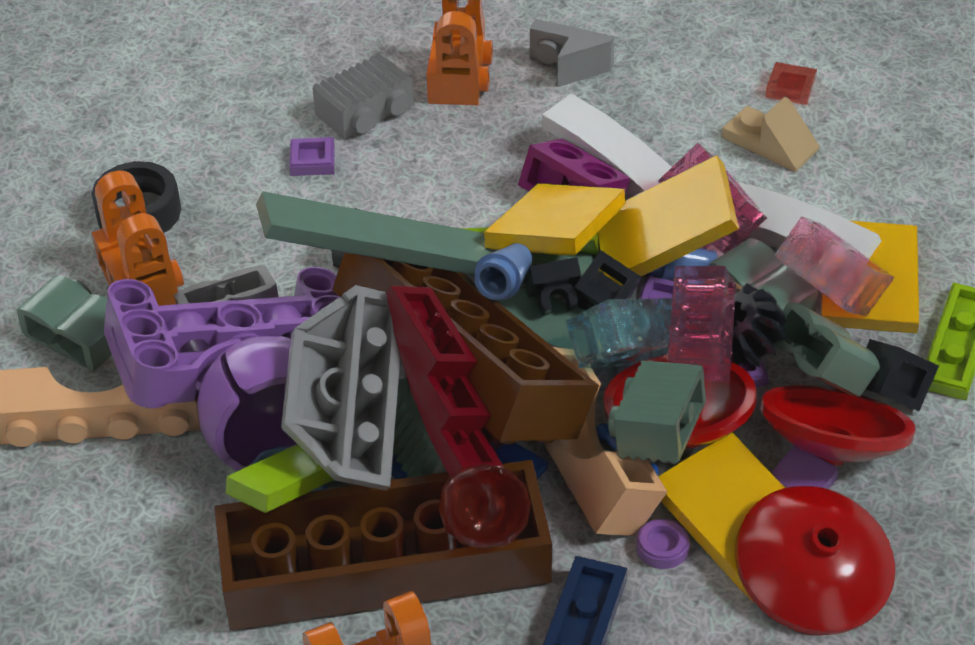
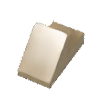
(774, 135)

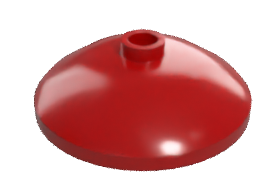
(726, 405)
(836, 424)
(802, 580)

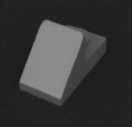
(574, 50)

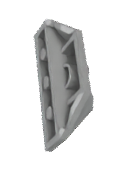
(345, 388)

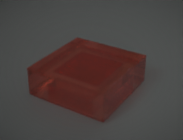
(791, 82)

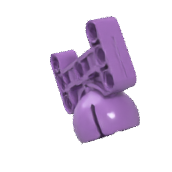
(219, 349)

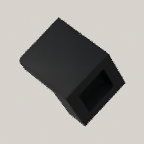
(901, 375)

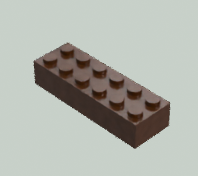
(517, 373)
(362, 547)

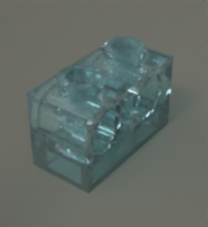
(621, 332)

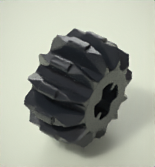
(756, 325)

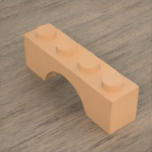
(43, 410)
(610, 490)

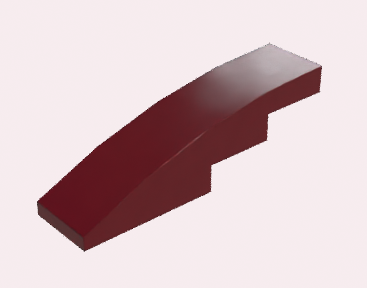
(437, 375)

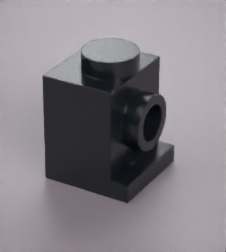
(596, 287)

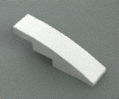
(606, 141)
(785, 212)

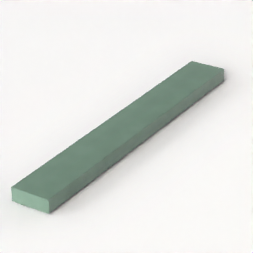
(380, 235)

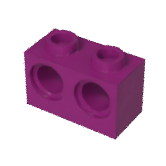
(566, 164)

